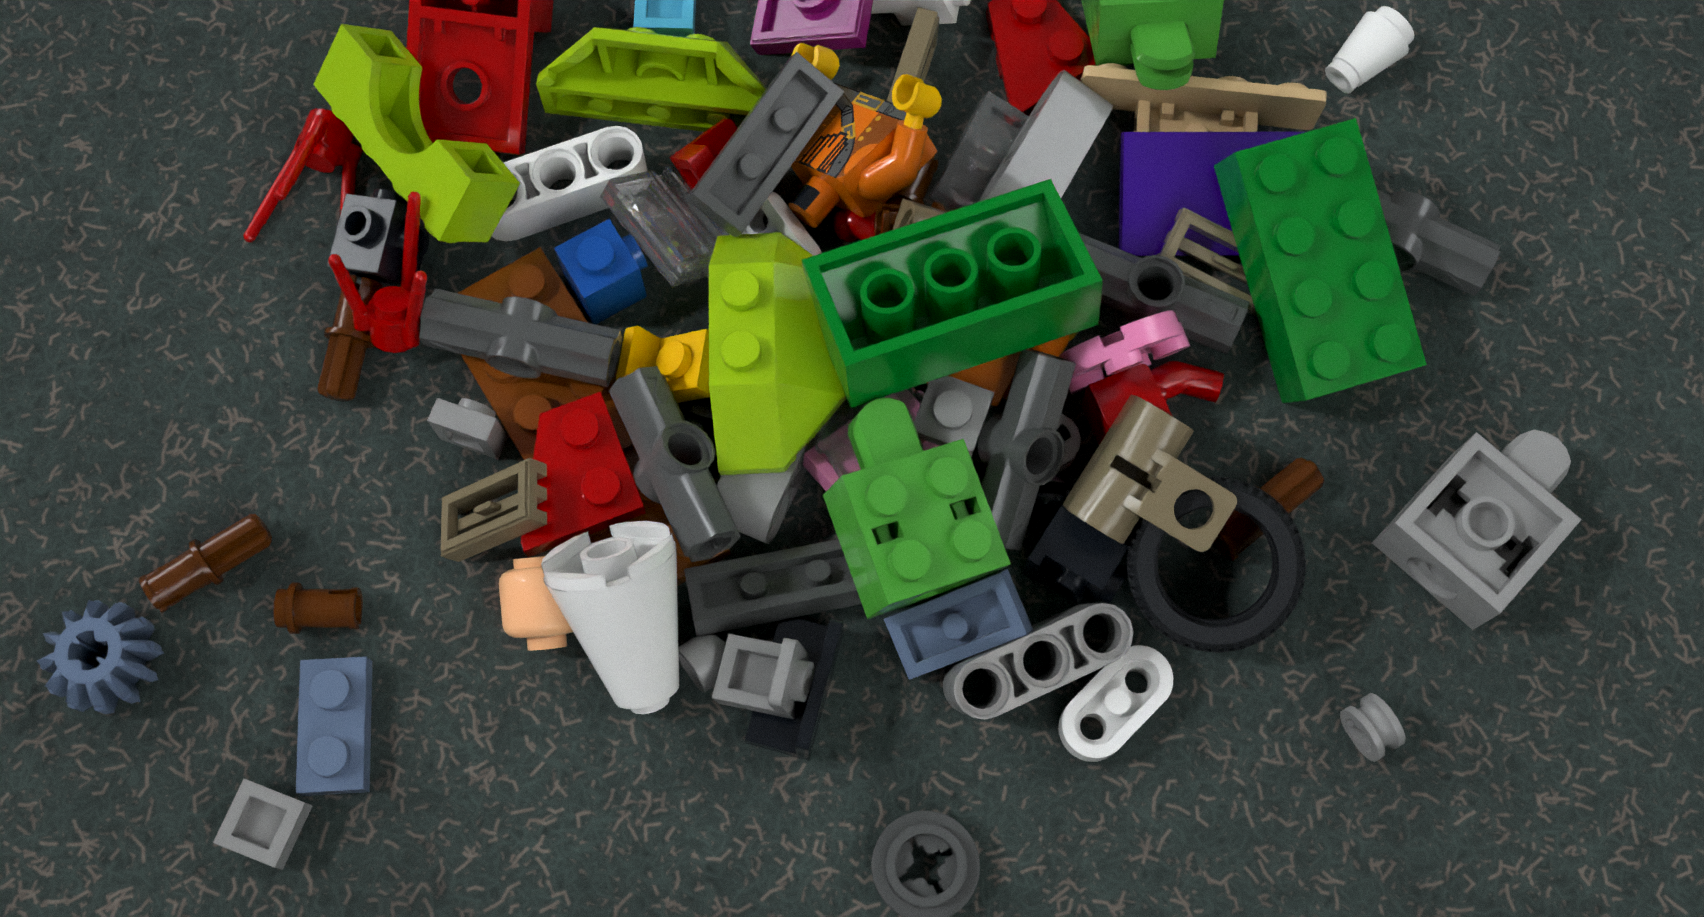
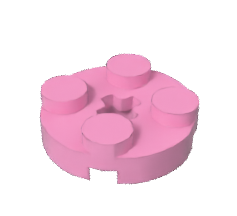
(1125, 349)

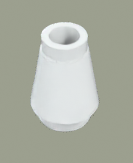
(1372, 46)

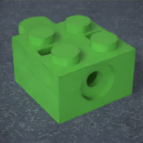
(1155, 36)
(911, 515)

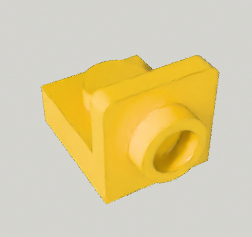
(678, 357)

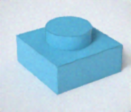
(666, 16)

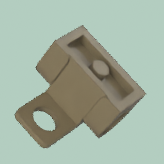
(1140, 476)

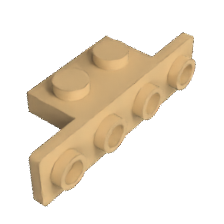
(1206, 103)

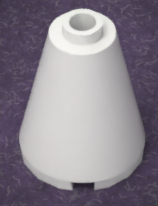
(623, 609)

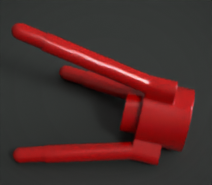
(320, 146)
(394, 310)

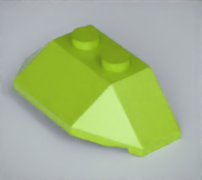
(650, 80)
(766, 355)

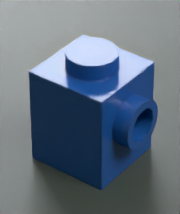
(603, 270)

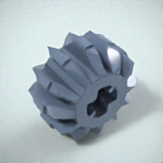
(117, 673)

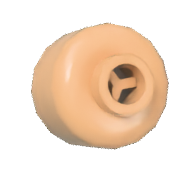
(529, 607)

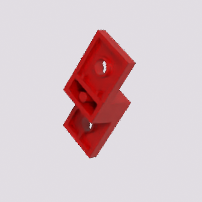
(493, 42)

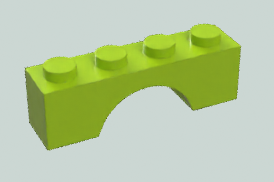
(376, 94)

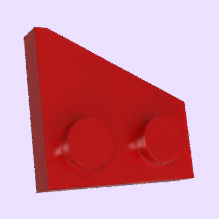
(1034, 46)
(585, 476)

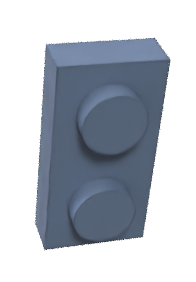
(958, 624)
(334, 726)

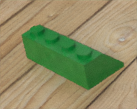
(953, 292)

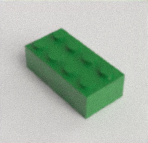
(1319, 262)

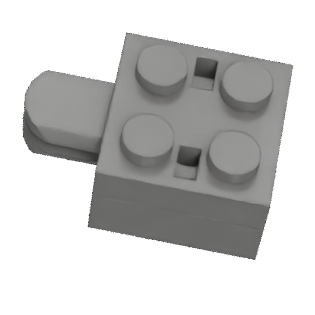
(1483, 518)

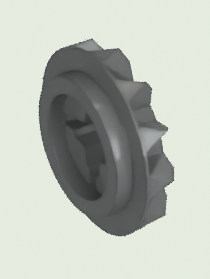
(934, 834)

